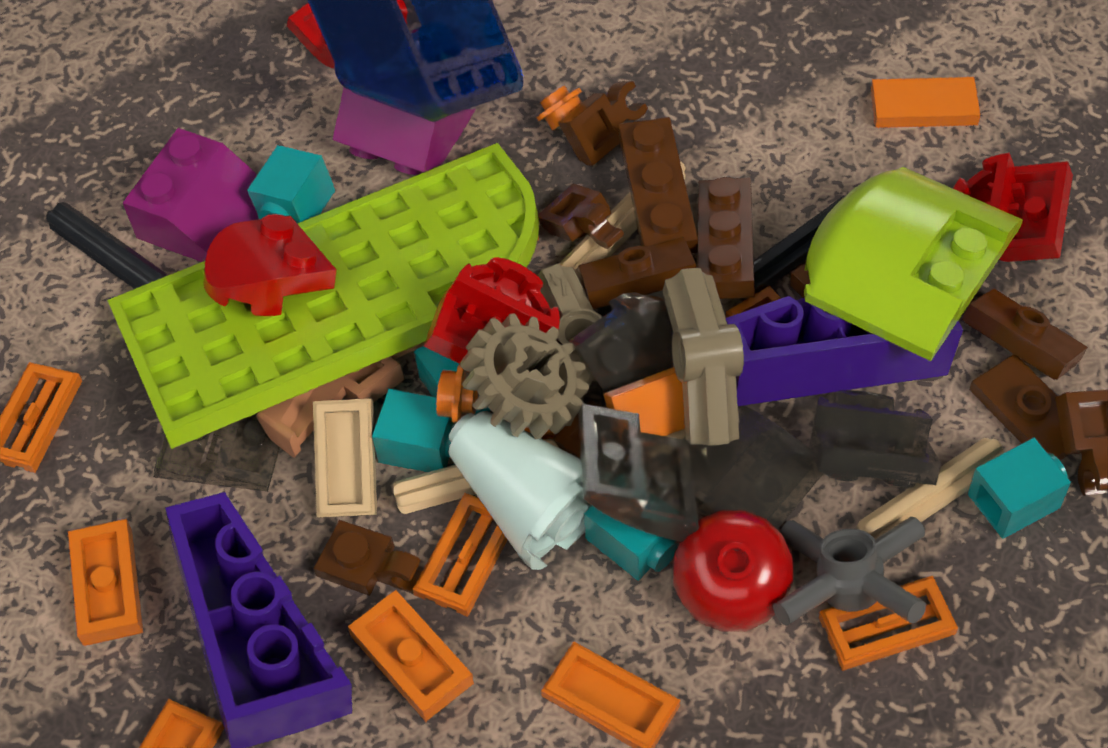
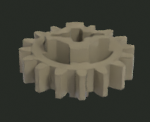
(524, 376)

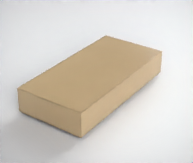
(344, 458)

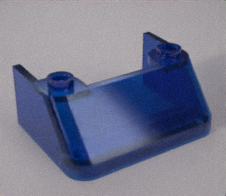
(437, 70)

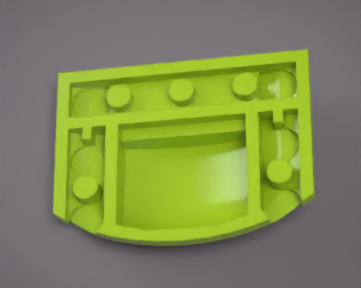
(905, 257)

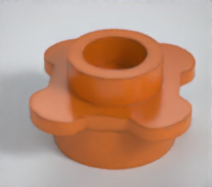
(559, 105)
(452, 398)

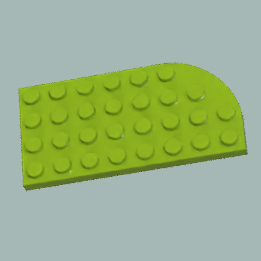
(392, 265)

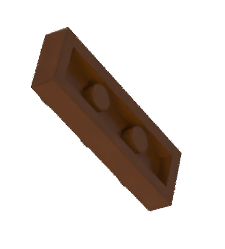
(657, 182)
(727, 235)

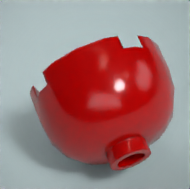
(732, 571)

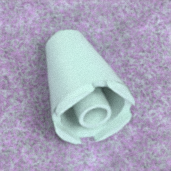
(523, 484)

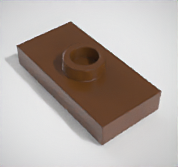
(635, 270)
(1024, 333)
(1021, 403)

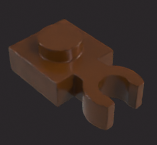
(594, 124)

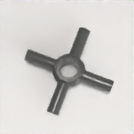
(851, 571)

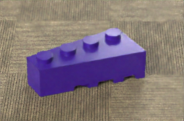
(808, 352)
(262, 665)

